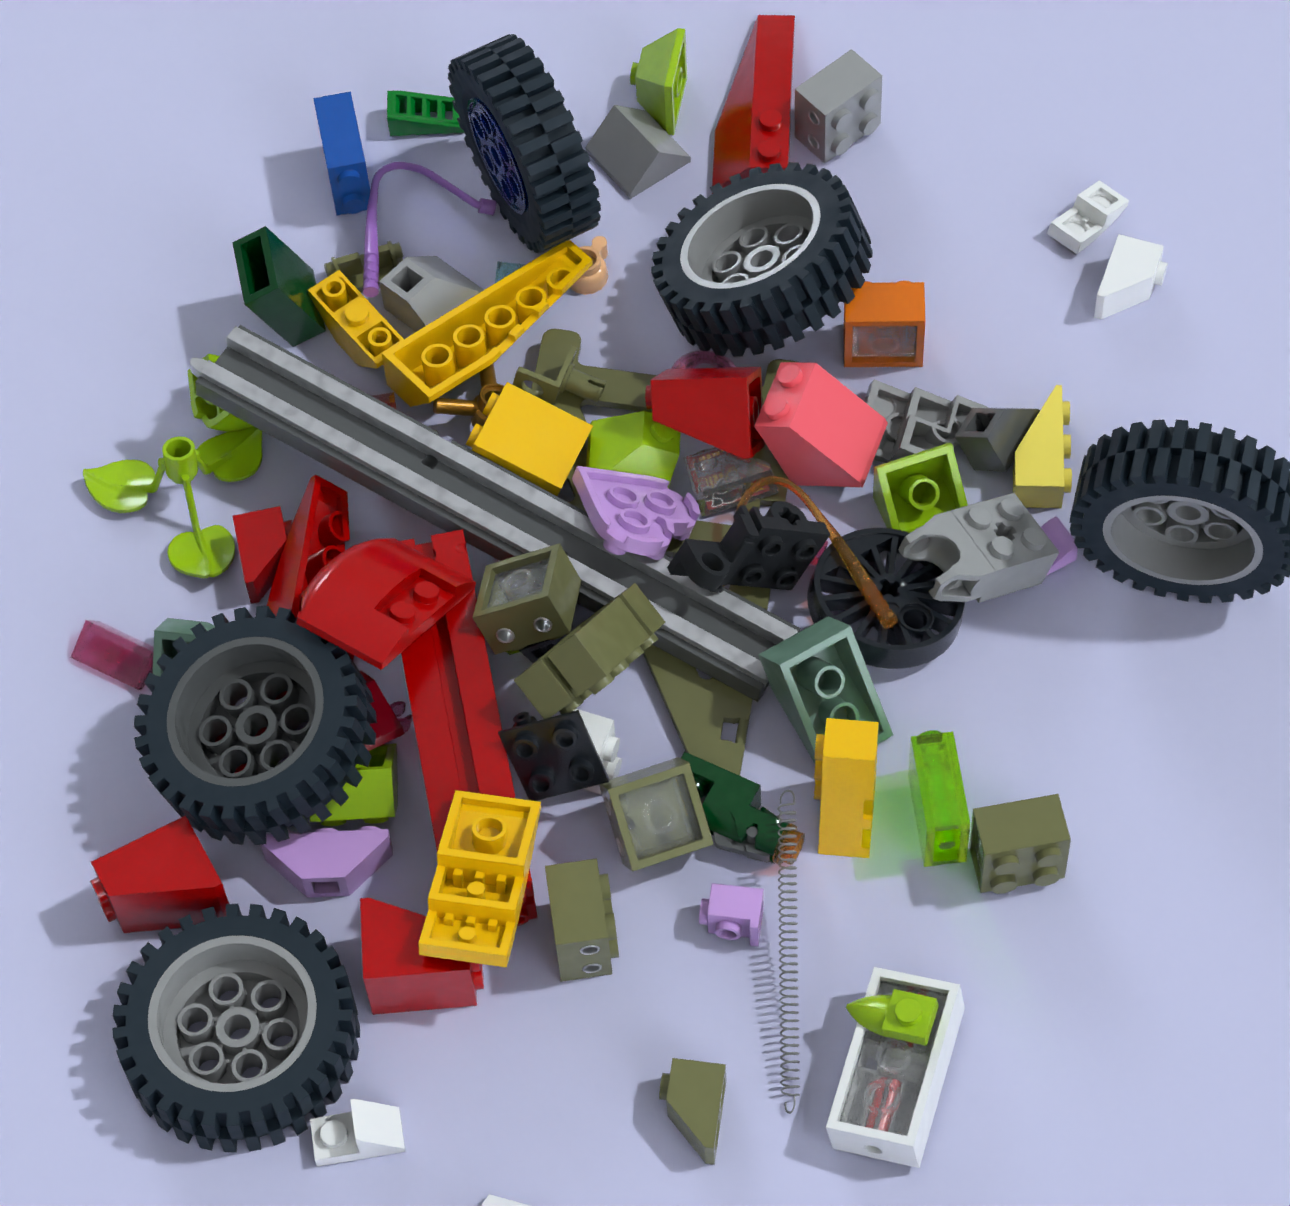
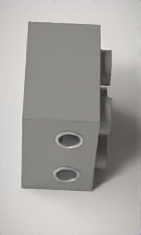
(838, 106)

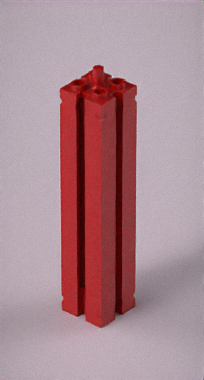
(457, 704)

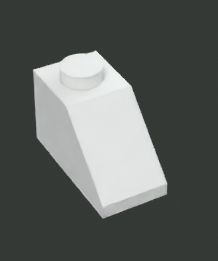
(1129, 275)

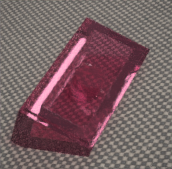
(114, 653)

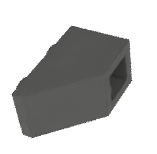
(993, 435)

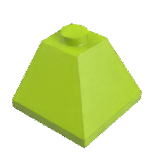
(662, 78)
(633, 445)

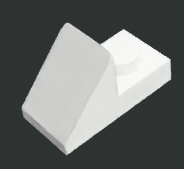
(361, 1134)

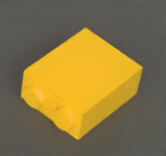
(530, 437)

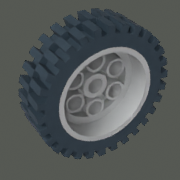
(762, 259)
(1185, 511)
(184, 987)

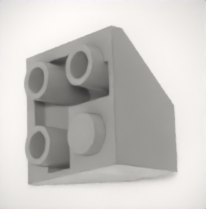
(424, 290)

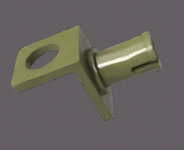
(567, 380)

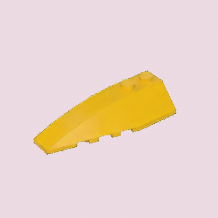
(481, 327)

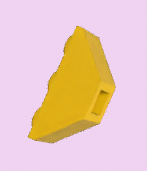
(353, 320)

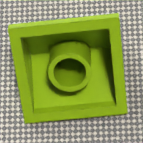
(918, 488)

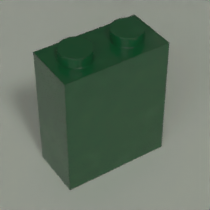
(277, 286)

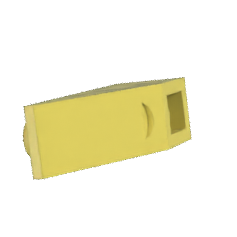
(1040, 457)

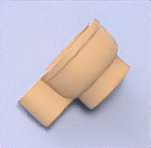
(597, 275)

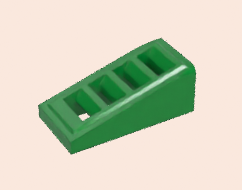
(411, 124)

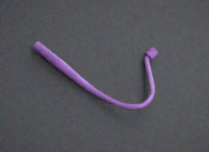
(371, 252)

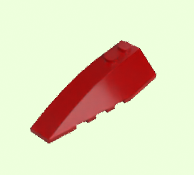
(758, 107)
(313, 541)

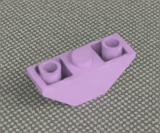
(329, 859)

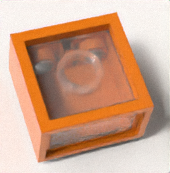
(885, 325)

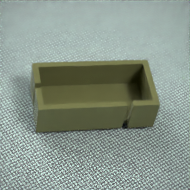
(591, 654)

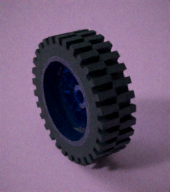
(524, 143)

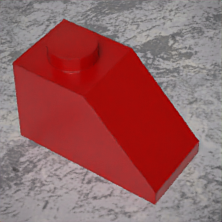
(260, 544)

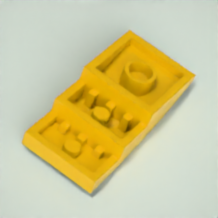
(480, 878)

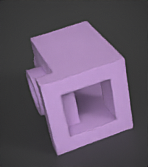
(733, 912)

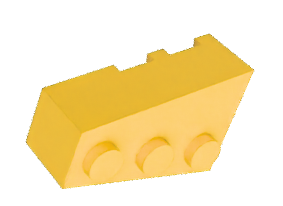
(846, 786)

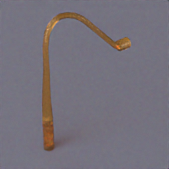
(860, 576)

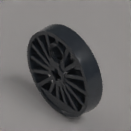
(907, 595)

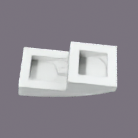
(1088, 218)

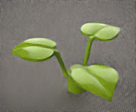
(126, 484)

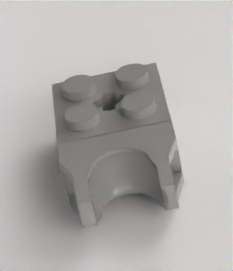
(983, 550)

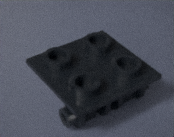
(553, 755)

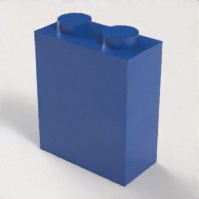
(343, 152)

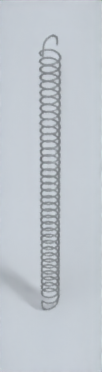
(789, 947)

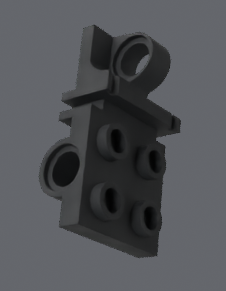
(755, 551)

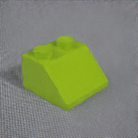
(375, 795)

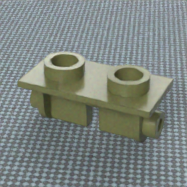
(352, 265)

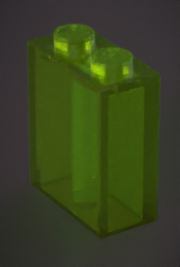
(938, 798)

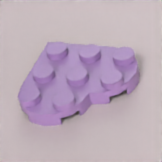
(635, 511)

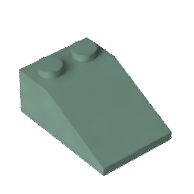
(823, 677)

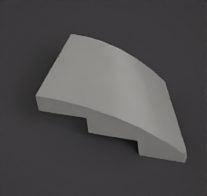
(915, 419)

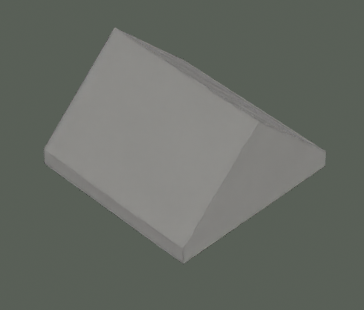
(635, 150)

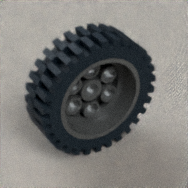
(197, 704)

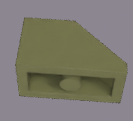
(695, 1102)

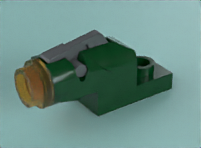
(735, 814)

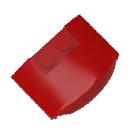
(379, 599)

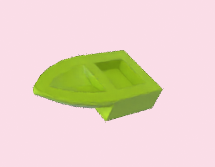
(897, 1016)

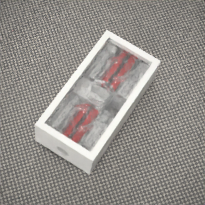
(894, 1084)

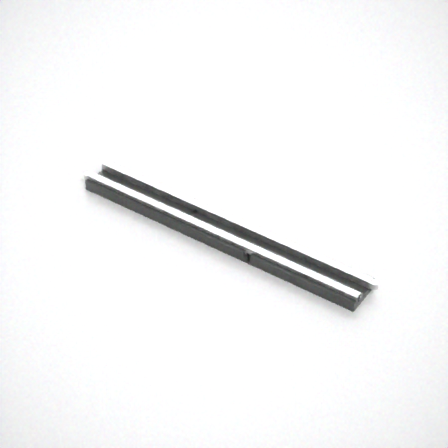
(471, 493)

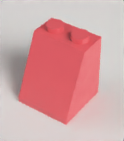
(819, 427)

